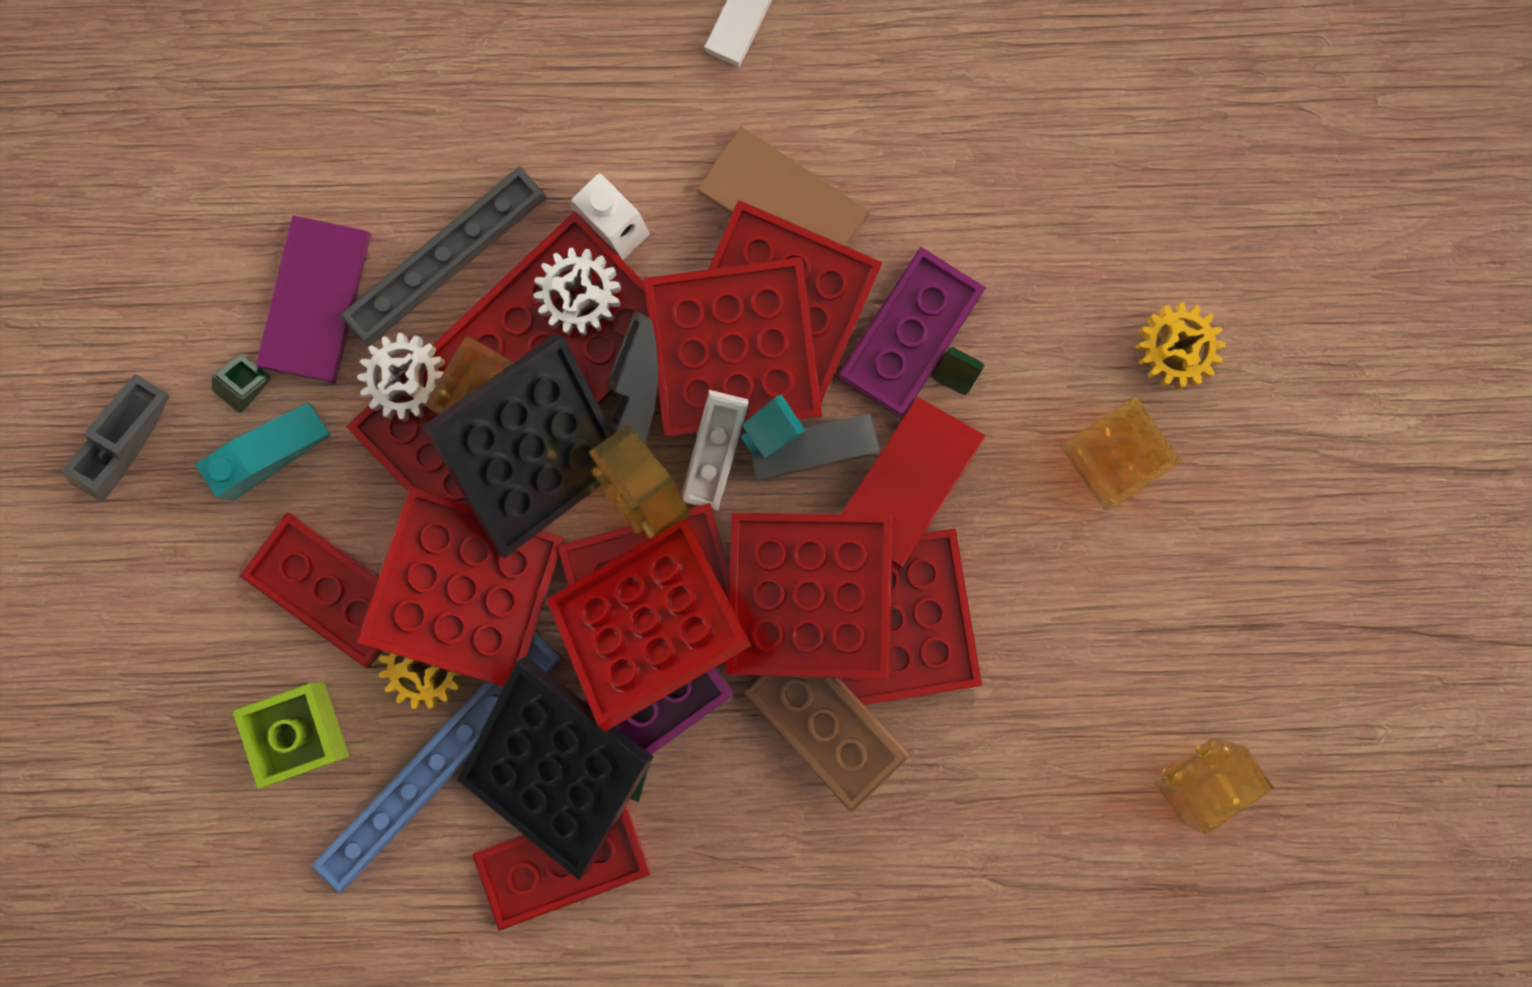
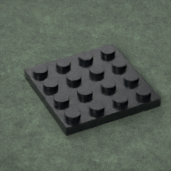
(523, 444)
(553, 767)

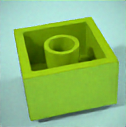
(290, 734)

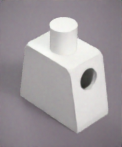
(609, 215)

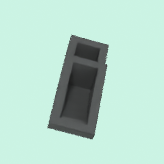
(635, 378)
(116, 438)
(821, 447)

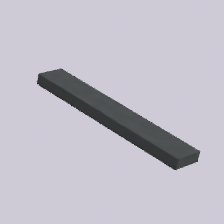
(443, 256)

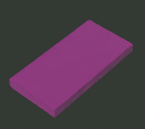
(312, 288)
(911, 332)

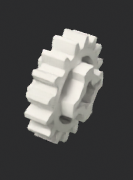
(561, 287)
(390, 387)

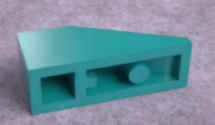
(771, 428)
(261, 452)

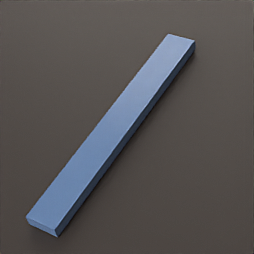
(417, 782)

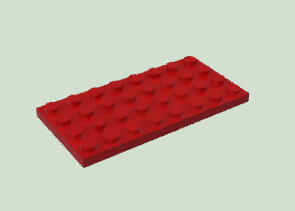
(511, 326)

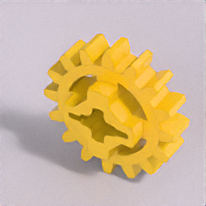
(1185, 360)
(425, 682)

